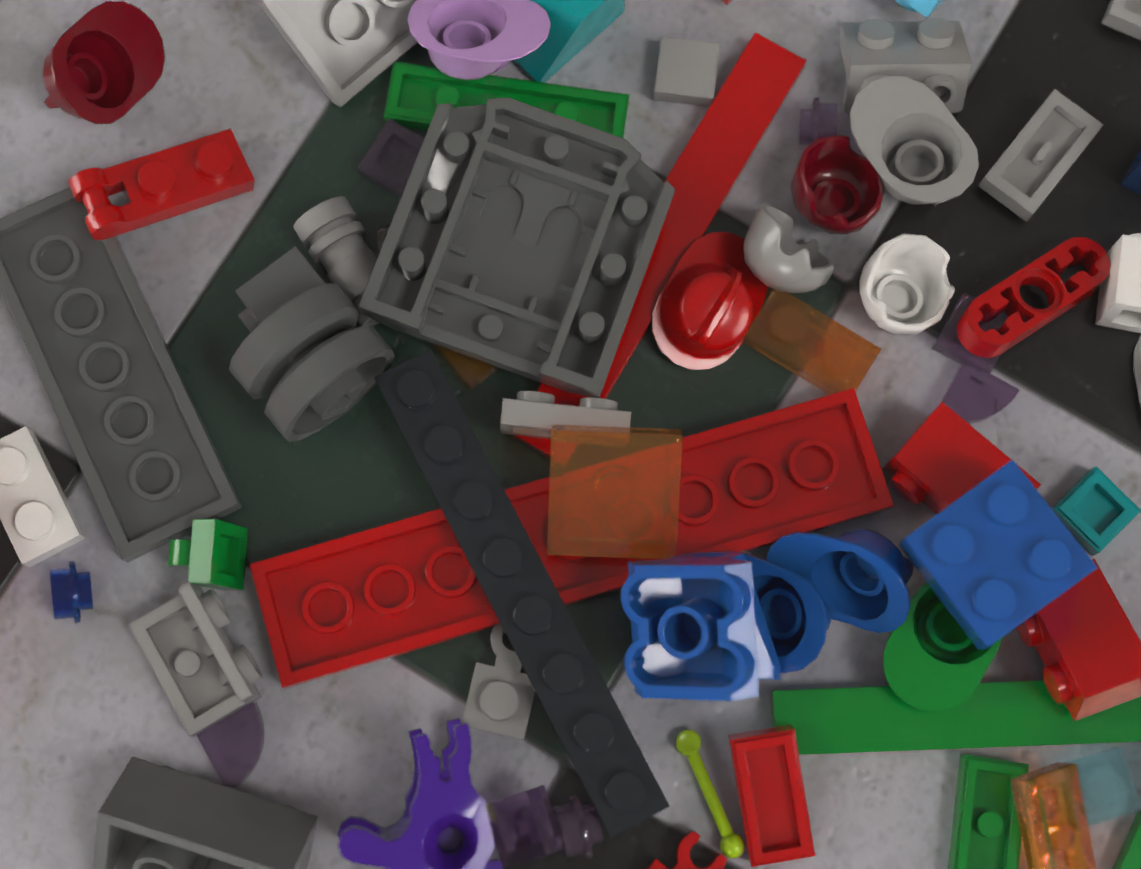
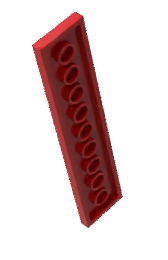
(415, 588)

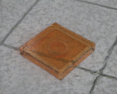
(614, 491)

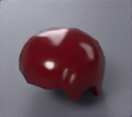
(836, 186)

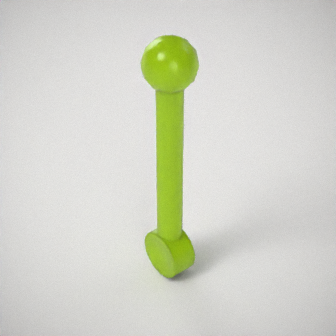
(688, 745)

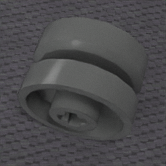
(311, 361)

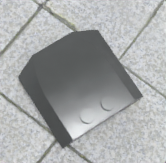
(520, 242)

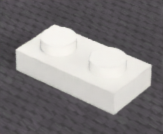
(32, 501)

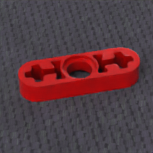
(1022, 318)

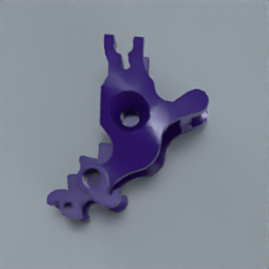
(442, 817)

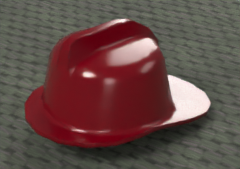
(104, 63)

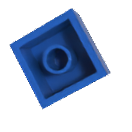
(997, 555)

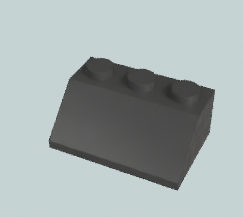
(186, 822)

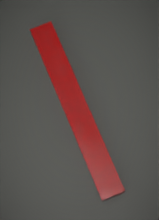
(702, 183)

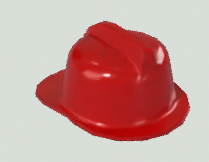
(707, 303)

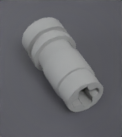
(340, 247)

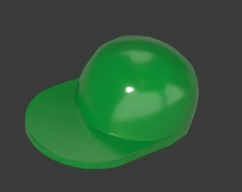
(932, 658)

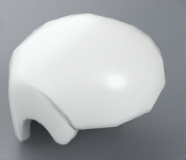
(906, 284)

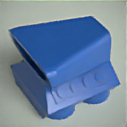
(697, 628)

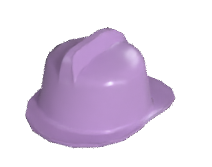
(477, 35)

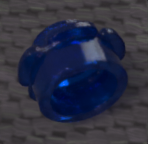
(70, 592)

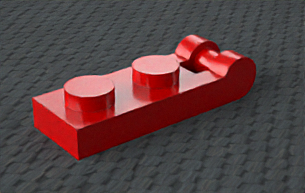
(162, 184)

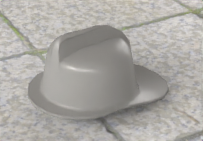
(913, 141)

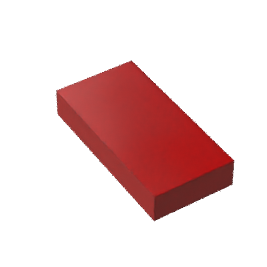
(771, 795)

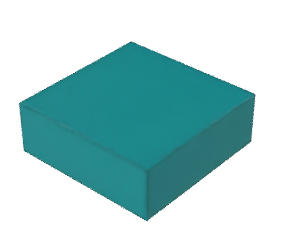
(1095, 510)

